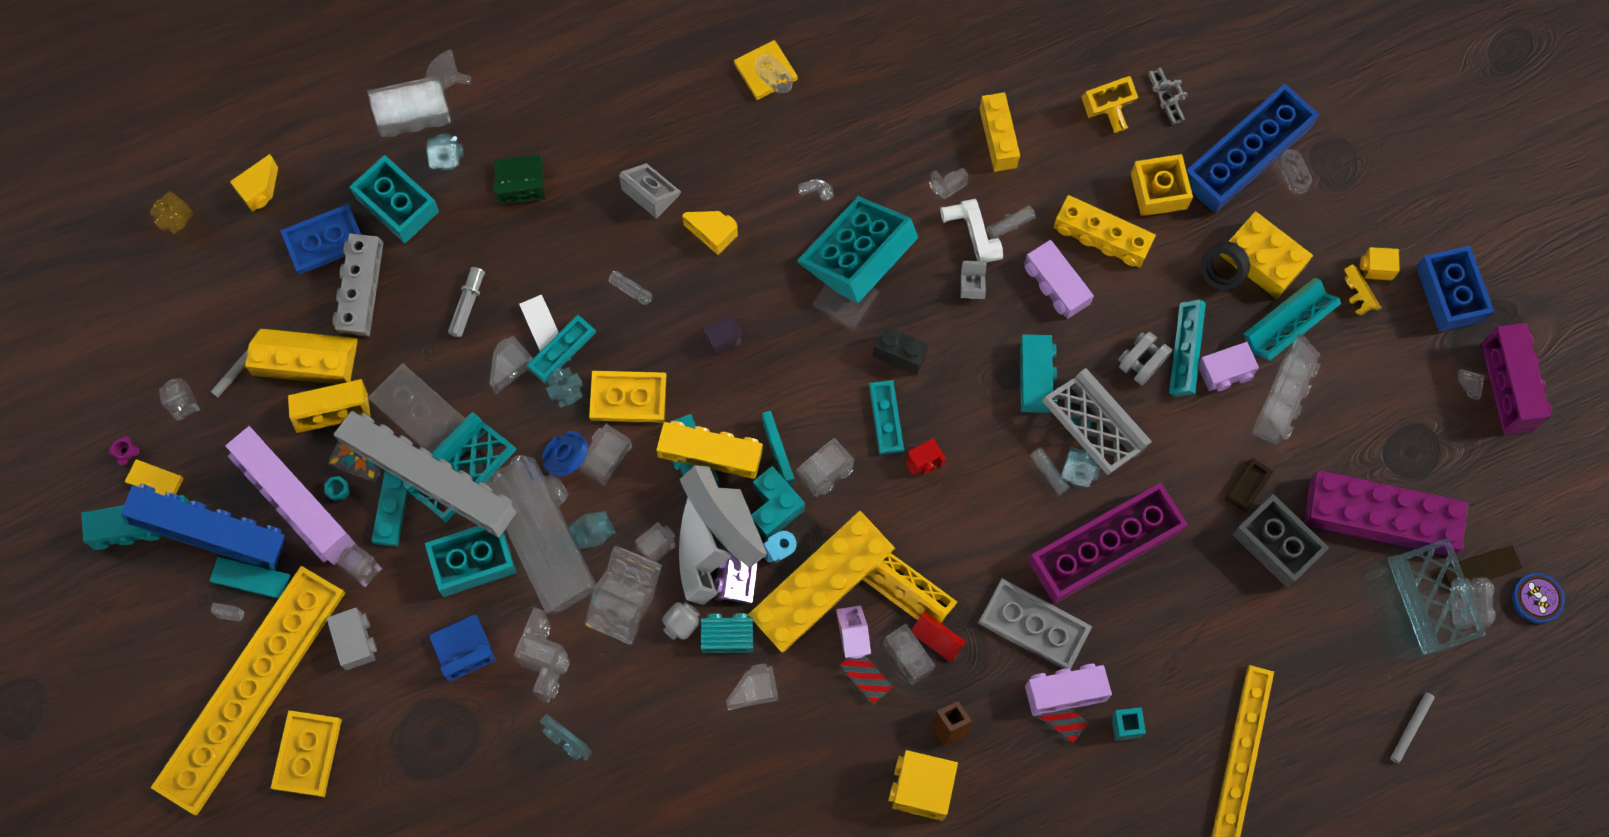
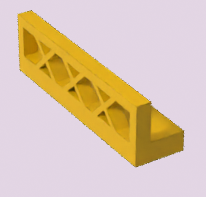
(903, 591)

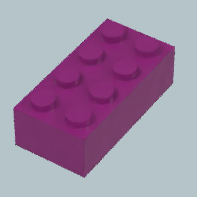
(1516, 379)

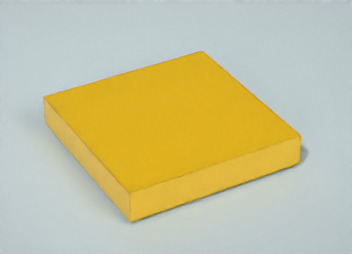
(746, 67)

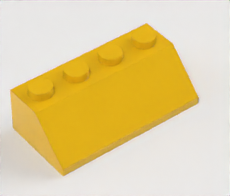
(301, 356)

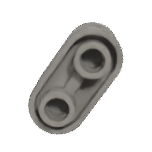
(1130, 359)

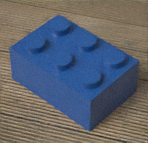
(1454, 288)

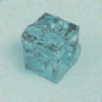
(444, 152)
(564, 387)
(1080, 468)

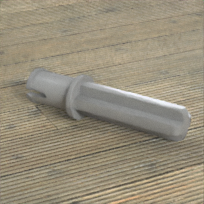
(466, 301)

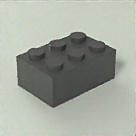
(1280, 541)

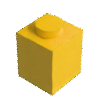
(1380, 263)

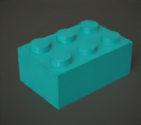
(394, 199)
(469, 560)

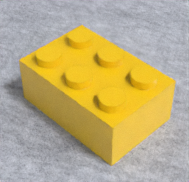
(1272, 255)

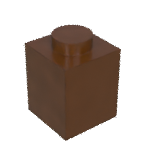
(951, 724)

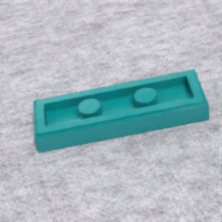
(561, 348)
(886, 417)
(777, 447)
(249, 578)

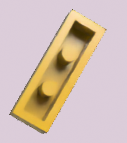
(999, 132)
(327, 405)

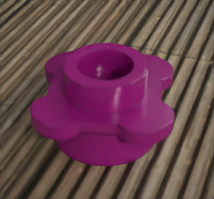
(119, 445)

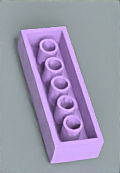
(288, 496)

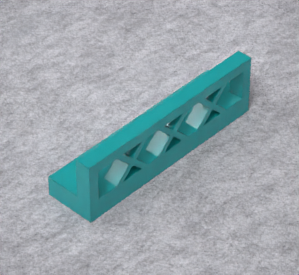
(1288, 318)

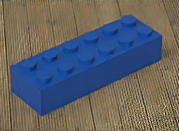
(1250, 148)
(203, 527)

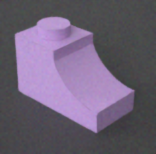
(853, 632)

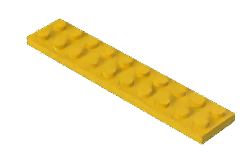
(248, 691)

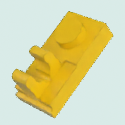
(1357, 281)

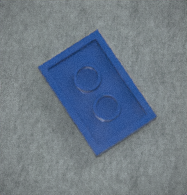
(320, 238)

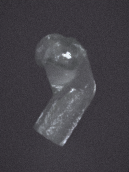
(816, 185)

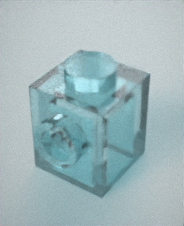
(592, 529)

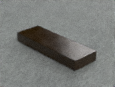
(1487, 565)

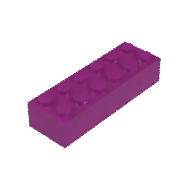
(1384, 512)
(1107, 543)

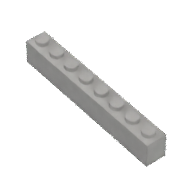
(425, 473)

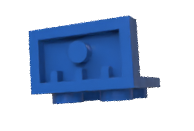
(462, 648)

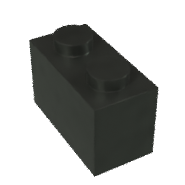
(900, 350)

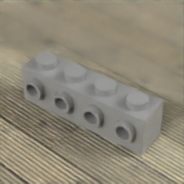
(358, 285)

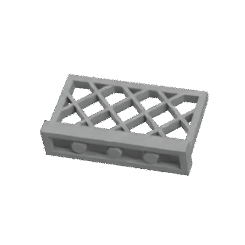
(1107, 413)

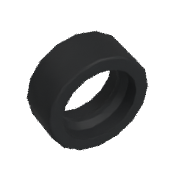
(1237, 254)

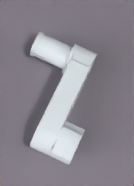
(984, 249)

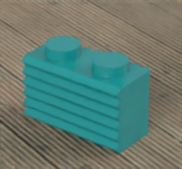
(727, 634)

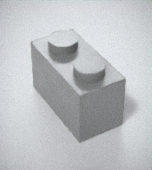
(351, 638)

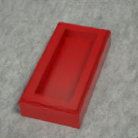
(938, 637)

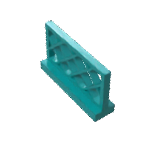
(465, 439)

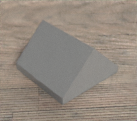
(648, 189)

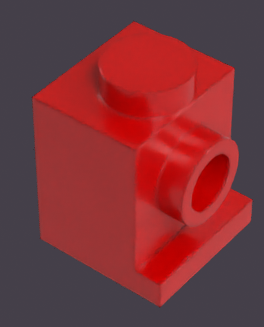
(925, 457)

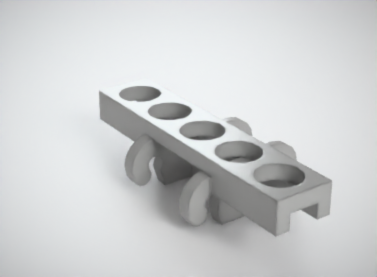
(1167, 85)

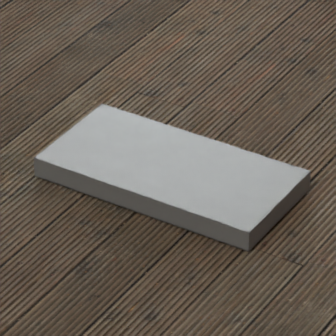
(1035, 624)

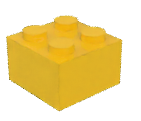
(1161, 185)

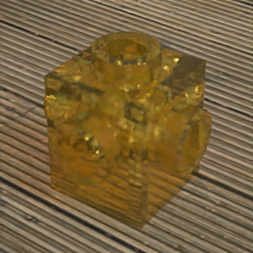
(170, 213)

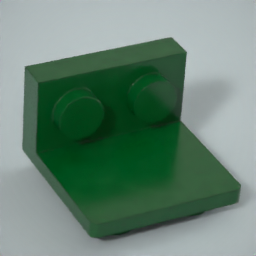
(519, 179)

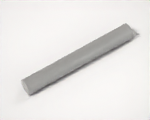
(230, 376)
(1412, 728)

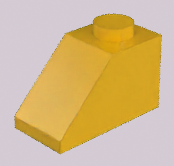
(257, 183)
(712, 228)

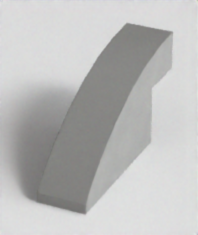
(724, 514)
(698, 556)

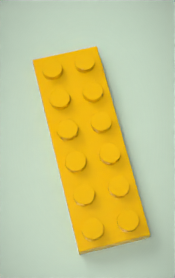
(821, 581)

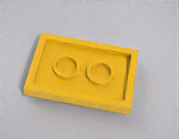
(628, 396)
(306, 753)

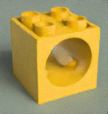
(923, 785)

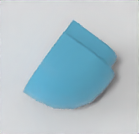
(779, 546)

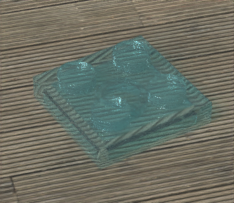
(572, 744)

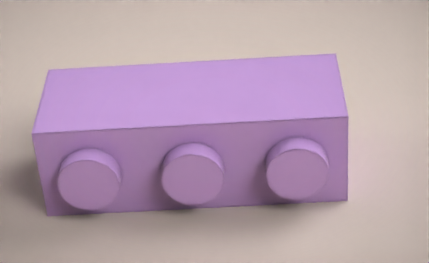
(1058, 279)
(1068, 689)

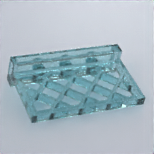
(1415, 606)

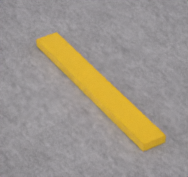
(1243, 752)

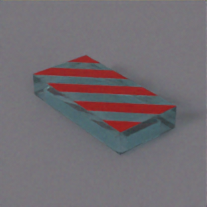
(866, 678)
(1065, 723)

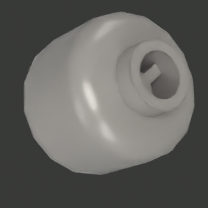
(681, 620)

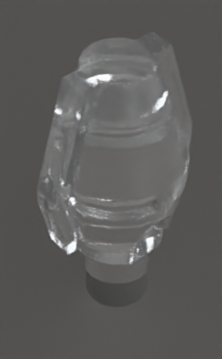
(557, 489)

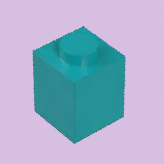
(1128, 724)

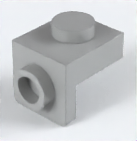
(973, 280)

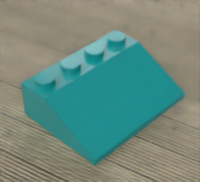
(859, 248)

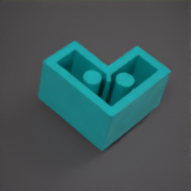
(780, 505)

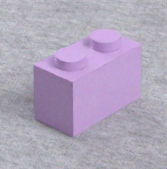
(1228, 366)

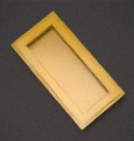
(155, 477)

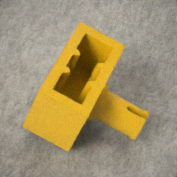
(1110, 100)

